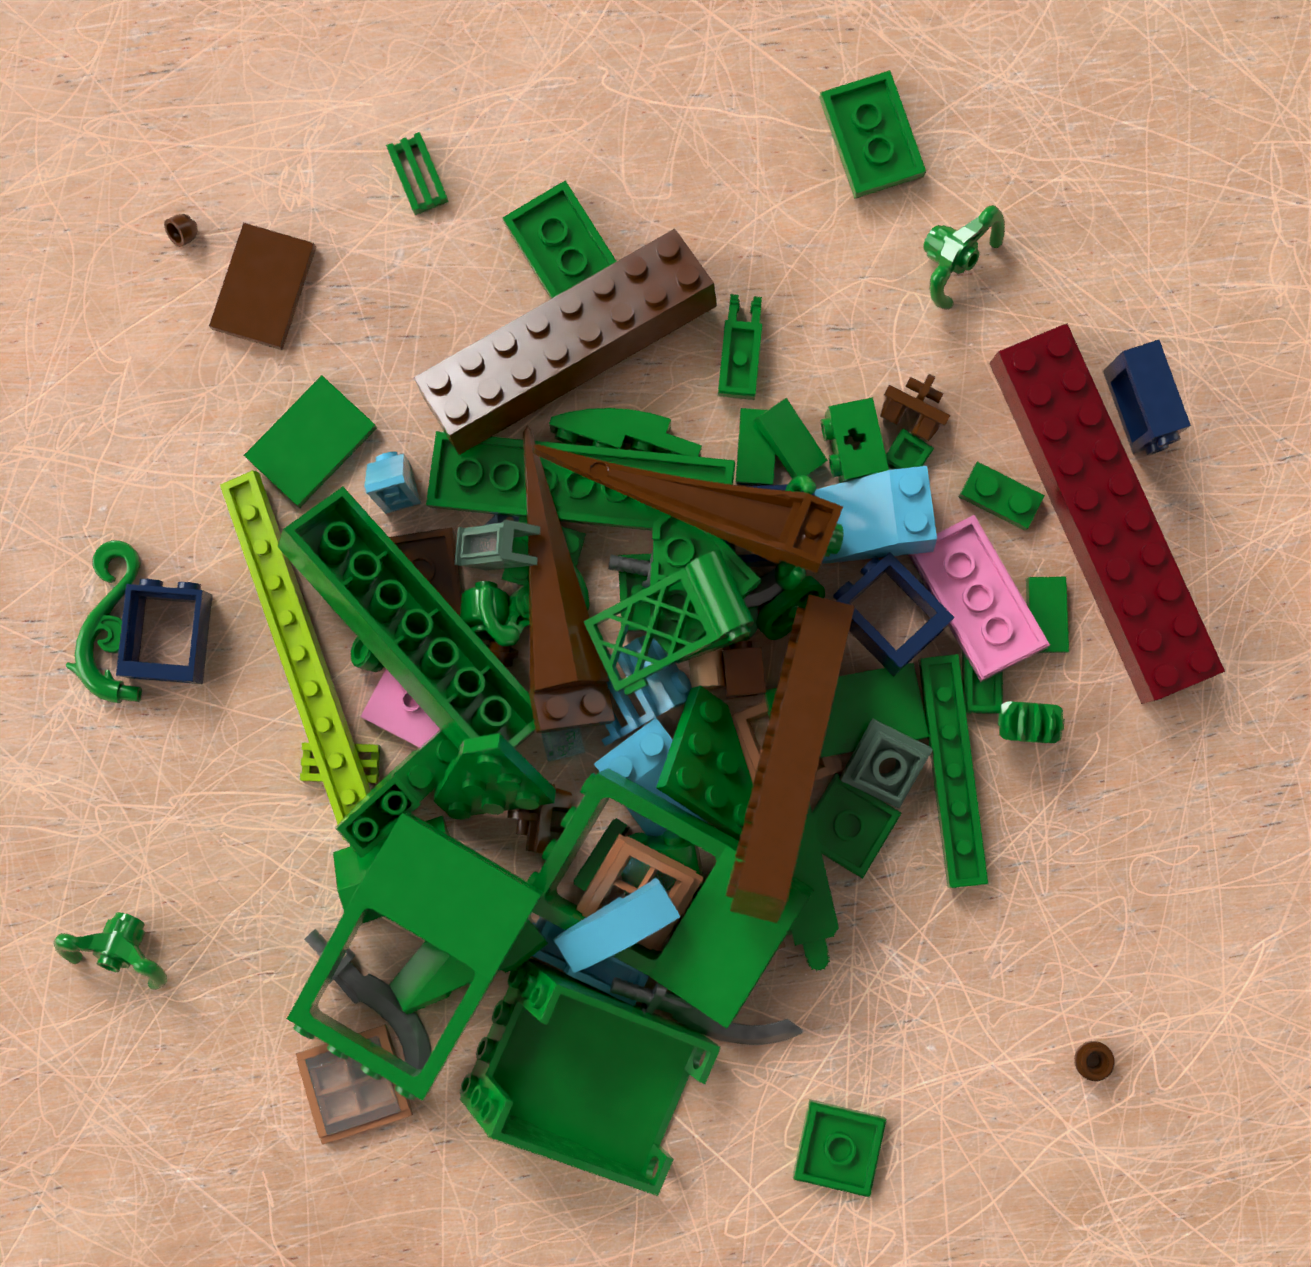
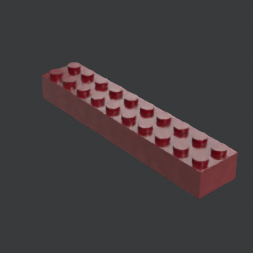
(1105, 515)

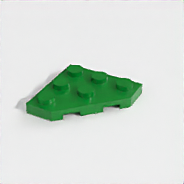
(675, 547)
(708, 765)
(490, 779)

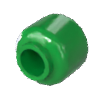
(470, 610)

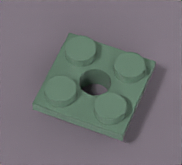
(875, 746)

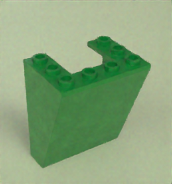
(583, 1076)

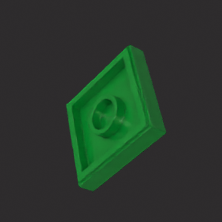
(852, 825)
(839, 1148)

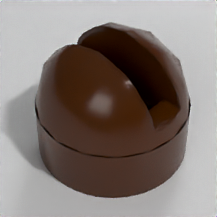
(180, 229)

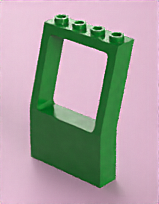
(444, 898)
(714, 951)

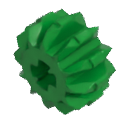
(1031, 722)

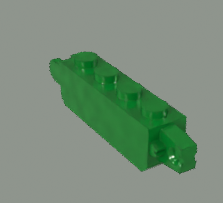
(818, 916)

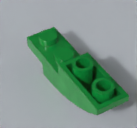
(620, 426)
(397, 793)

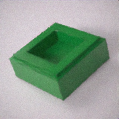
(907, 451)

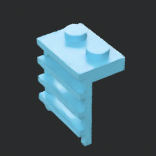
(665, 691)

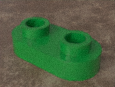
(778, 616)

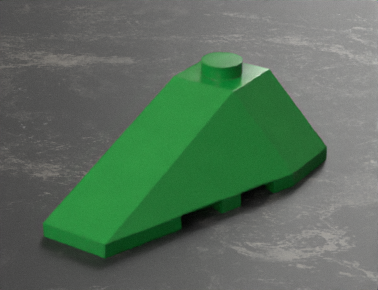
(435, 974)

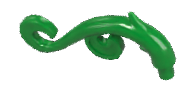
(98, 619)

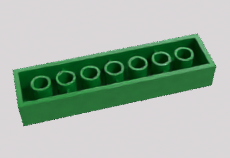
(406, 622)

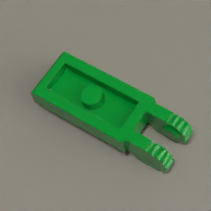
(740, 352)

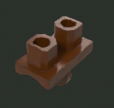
(929, 418)
(539, 820)

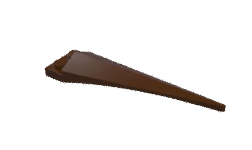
(761, 520)
(565, 668)

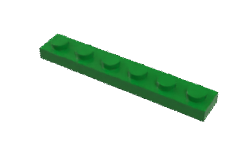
(953, 771)

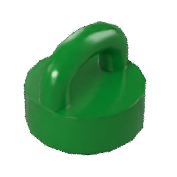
(364, 658)

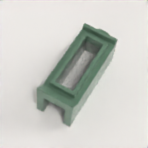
(491, 546)

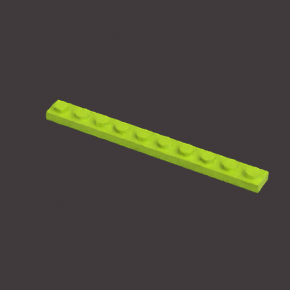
(296, 643)

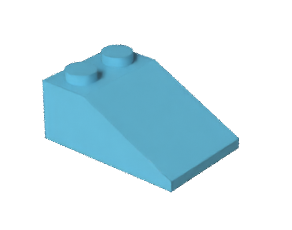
(884, 514)
(642, 761)

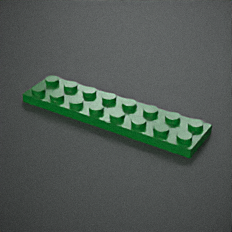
(493, 481)

